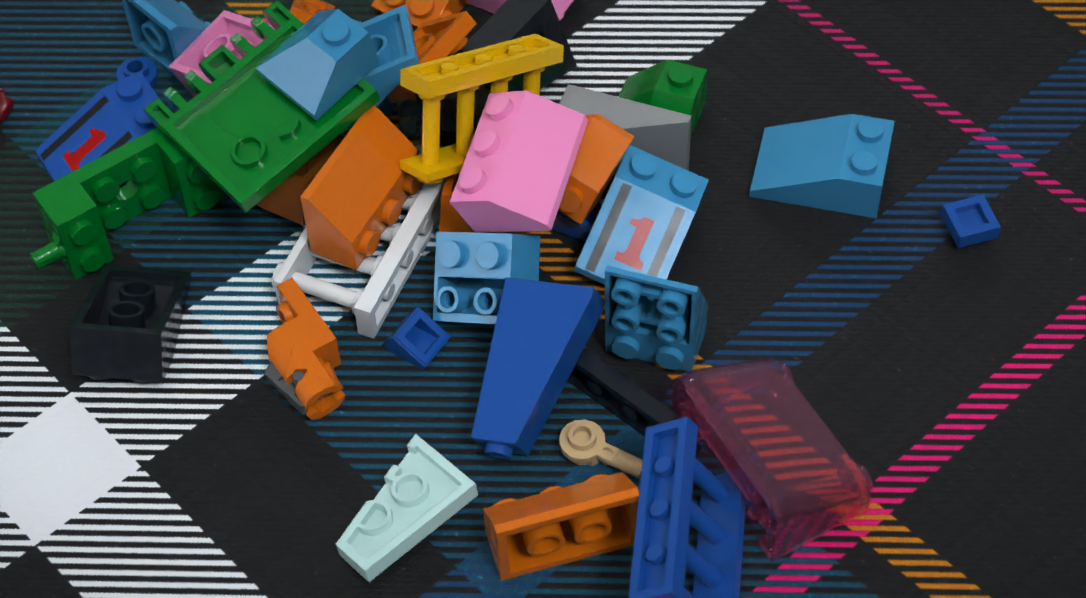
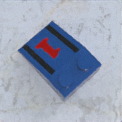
(99, 126)

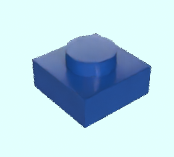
(970, 221)

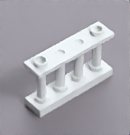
(387, 271)

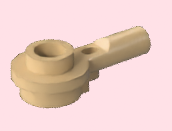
(585, 444)

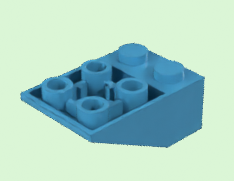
(653, 319)

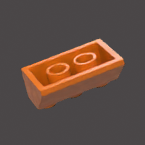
(359, 191)
(562, 524)

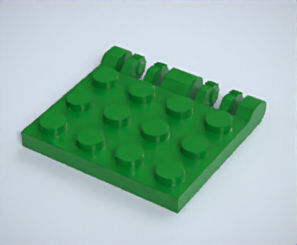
(242, 125)

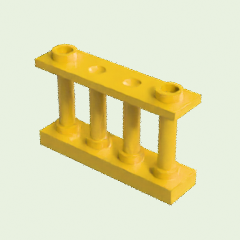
(463, 75)

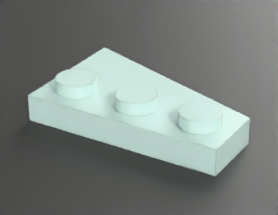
(408, 508)

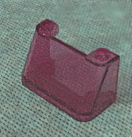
(774, 450)

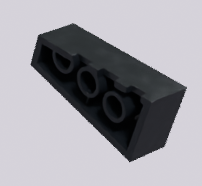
(510, 22)

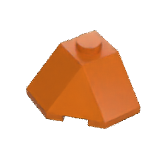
(594, 166)

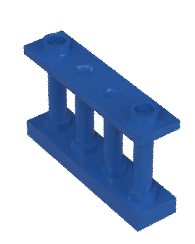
(667, 510)

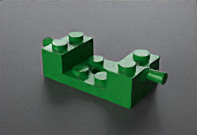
(90, 201)

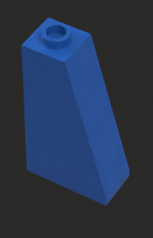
(530, 359)

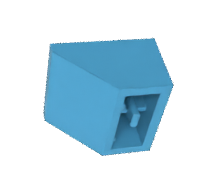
(474, 270)

